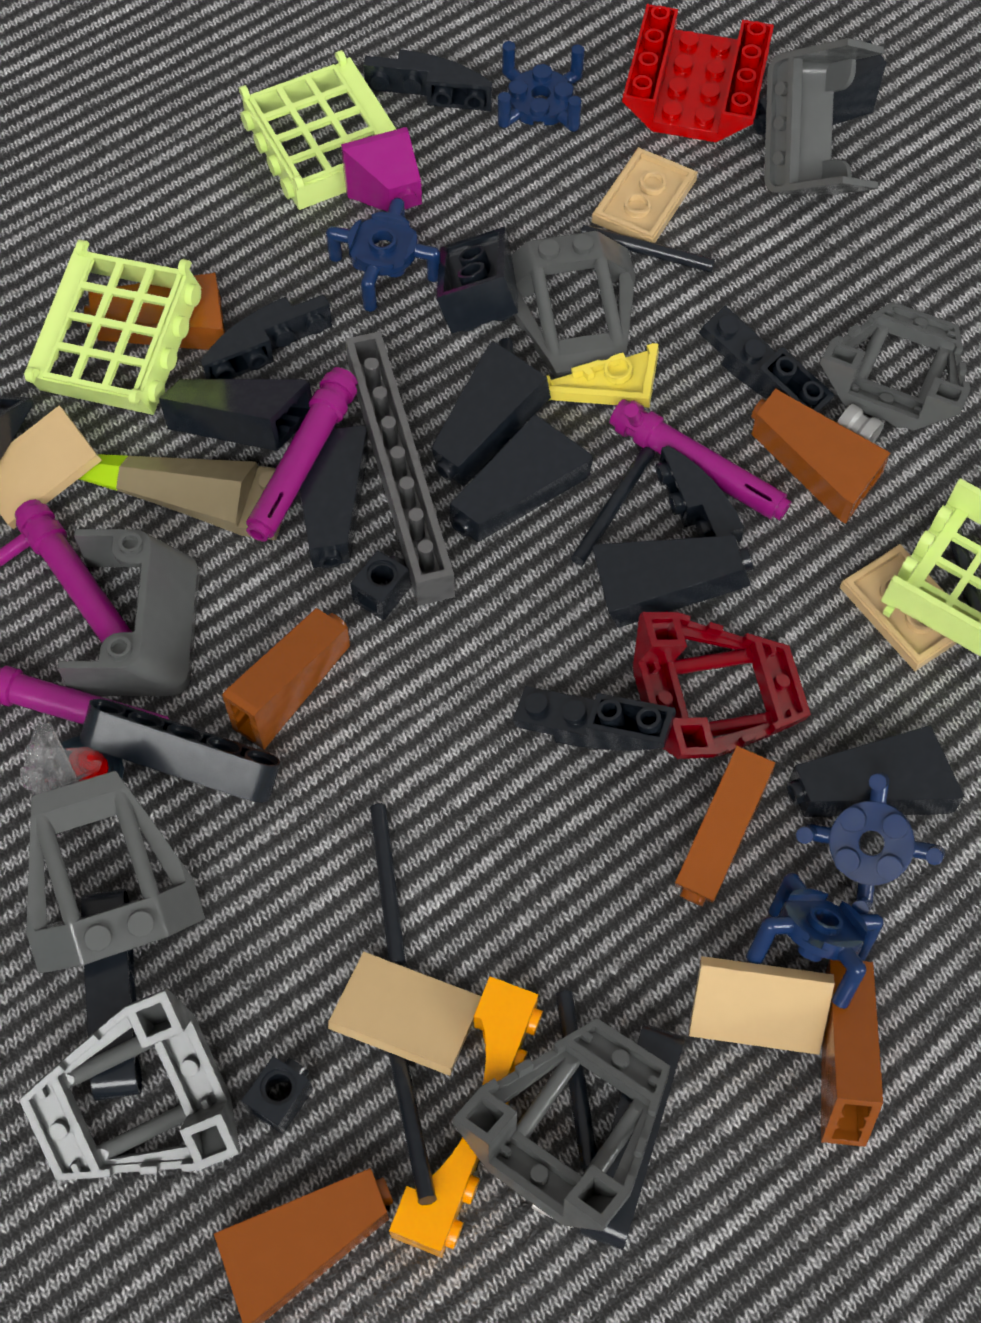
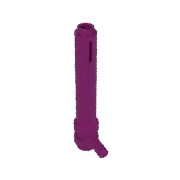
(326, 409)
(652, 432)
(50, 541)
(46, 696)

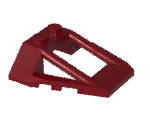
(657, 669)

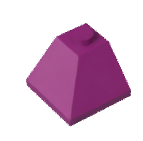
(382, 170)

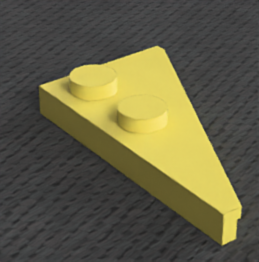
(609, 380)

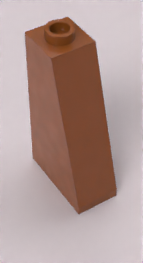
(204, 325)
(819, 452)
(285, 676)
(724, 826)
(851, 1064)
(295, 1243)

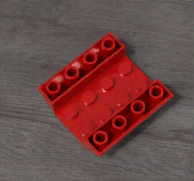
(694, 80)

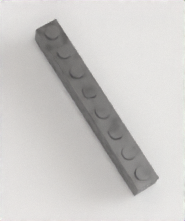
(400, 470)

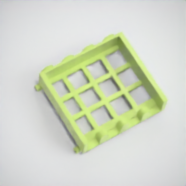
(302, 93)
(164, 346)
(926, 602)

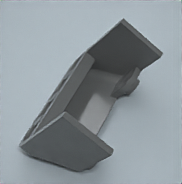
(801, 118)
(160, 650)

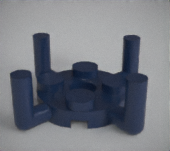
(558, 88)
(382, 260)
(859, 865)
(820, 932)

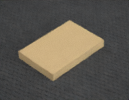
(644, 196)
(43, 463)
(909, 637)
(761, 1005)
(405, 1013)

